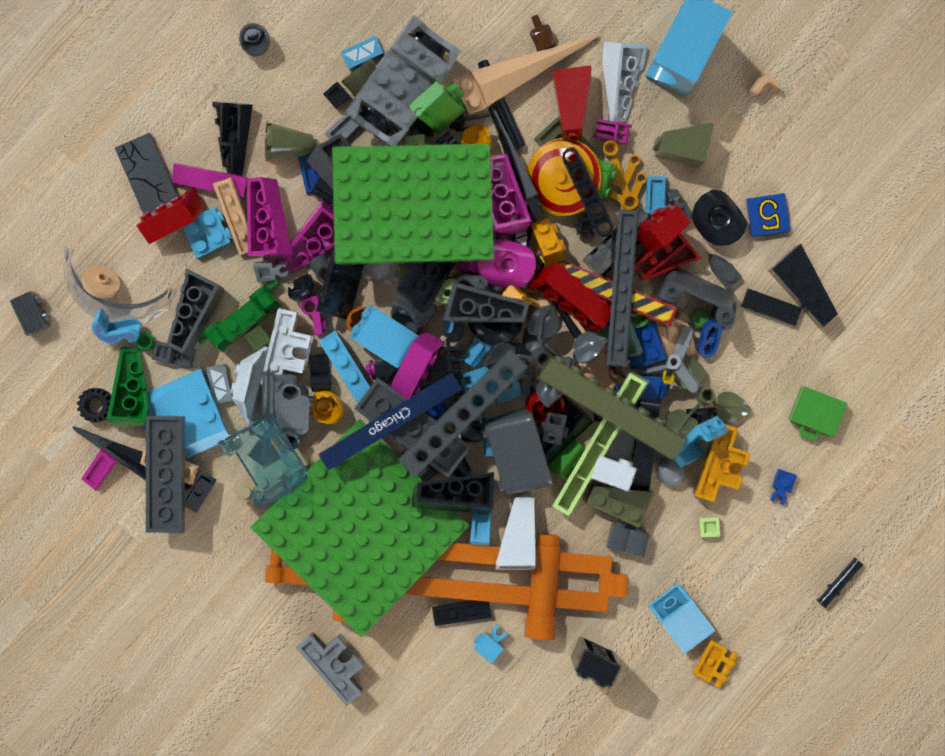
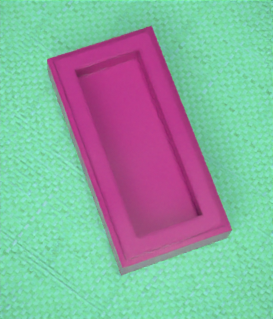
(99, 469)

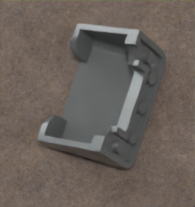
(679, 281)
(517, 452)

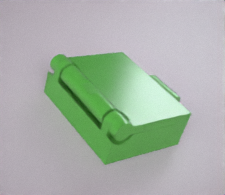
(438, 106)
(816, 412)

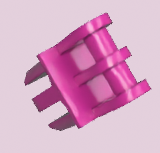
(612, 131)

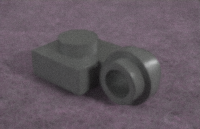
(673, 196)

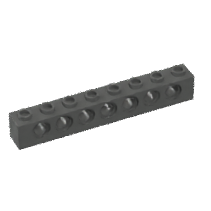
(416, 466)

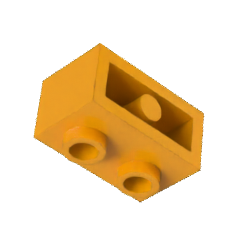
(547, 241)

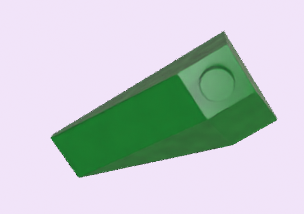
(129, 393)

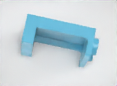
(705, 431)

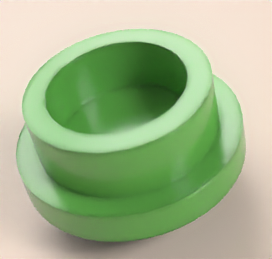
(698, 318)

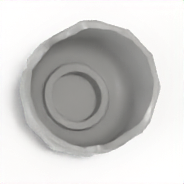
(671, 473)

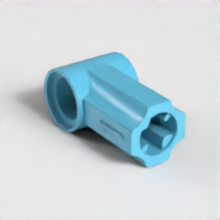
(475, 352)

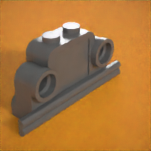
(288, 404)

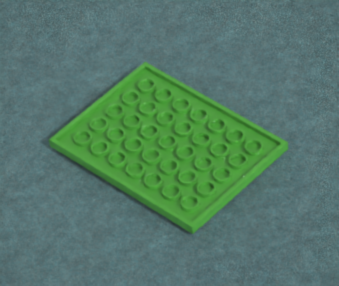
(412, 203)

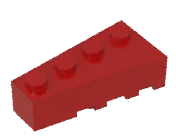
(572, 296)

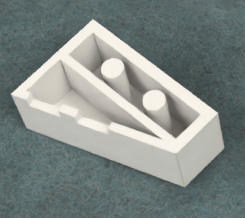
(614, 472)

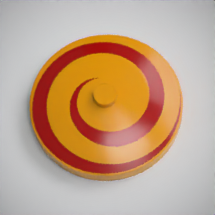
(553, 180)

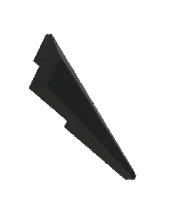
(234, 130)
(577, 422)

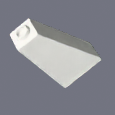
(518, 543)

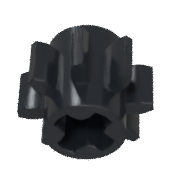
(585, 232)

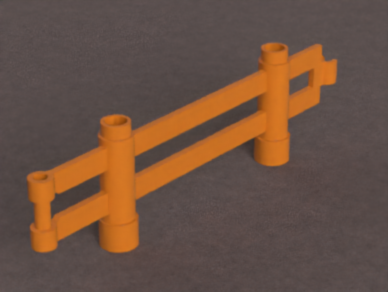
(540, 596)

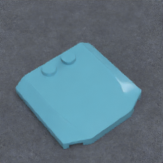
(193, 399)

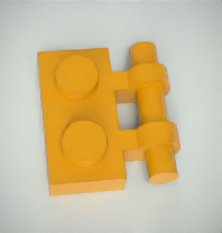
(710, 661)

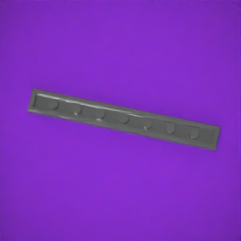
(622, 288)

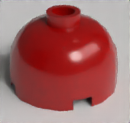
(539, 410)

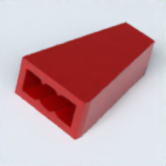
(572, 95)

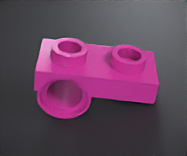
(319, 323)

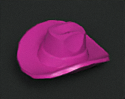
(511, 265)

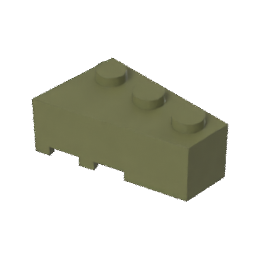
(622, 504)

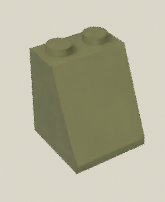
(685, 144)

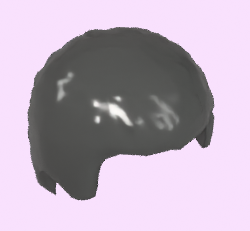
(254, 39)

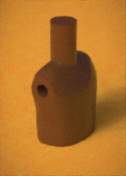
(541, 35)

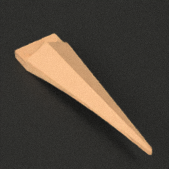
(493, 82)

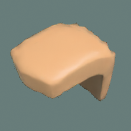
(760, 82)

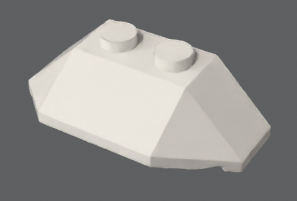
(247, 384)

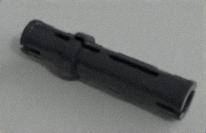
(825, 599)

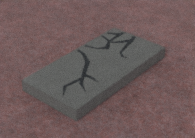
(146, 172)

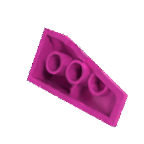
(508, 206)
(312, 239)

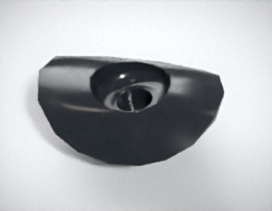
(718, 218)
(495, 332)

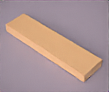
(233, 213)

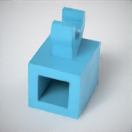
(489, 645)

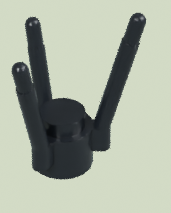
(460, 121)

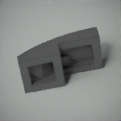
(166, 354)

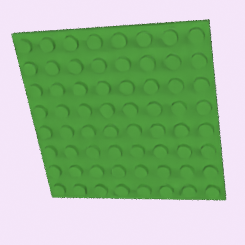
(358, 534)

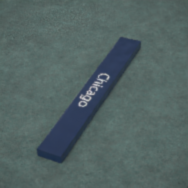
(390, 421)

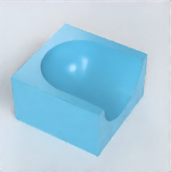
(688, 45)

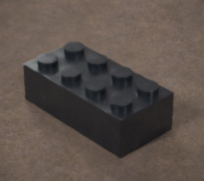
(595, 662)

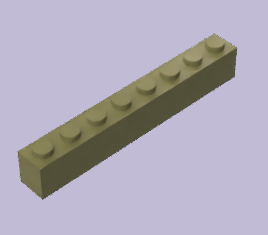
(612, 407)

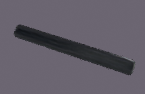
(506, 116)

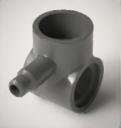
(318, 265)

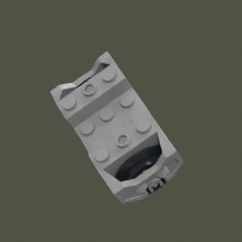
(399, 79)

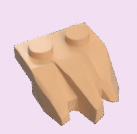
(671, 334)

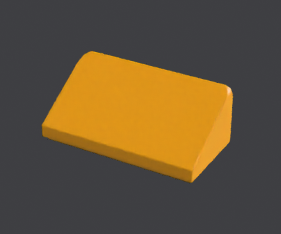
(516, 293)

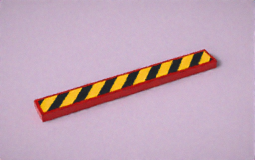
(603, 288)

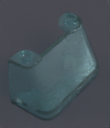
(267, 459)

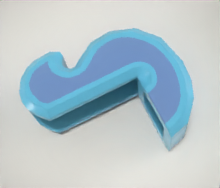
(115, 331)

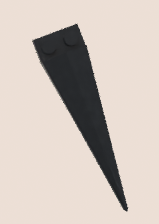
(522, 176)
(131, 458)

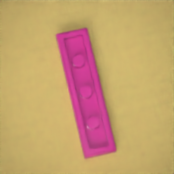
(205, 178)

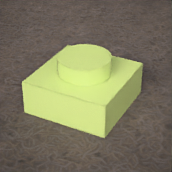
(257, 338)
(709, 527)

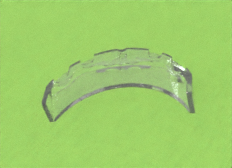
(90, 304)

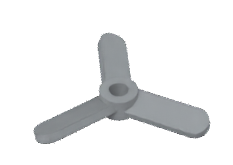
(680, 369)

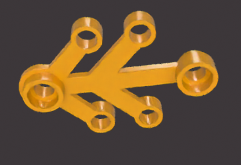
(623, 179)

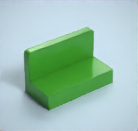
(567, 460)

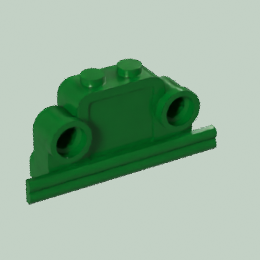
(243, 320)

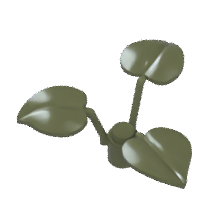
(729, 406)

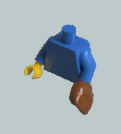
(656, 389)

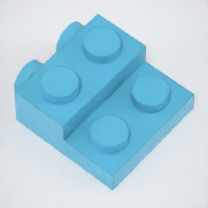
(208, 233)

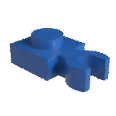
(783, 483)

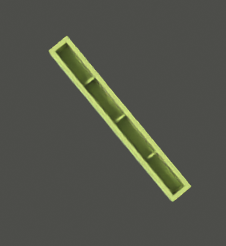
(598, 446)

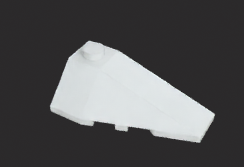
(621, 69)

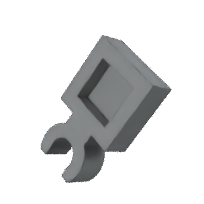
(268, 270)

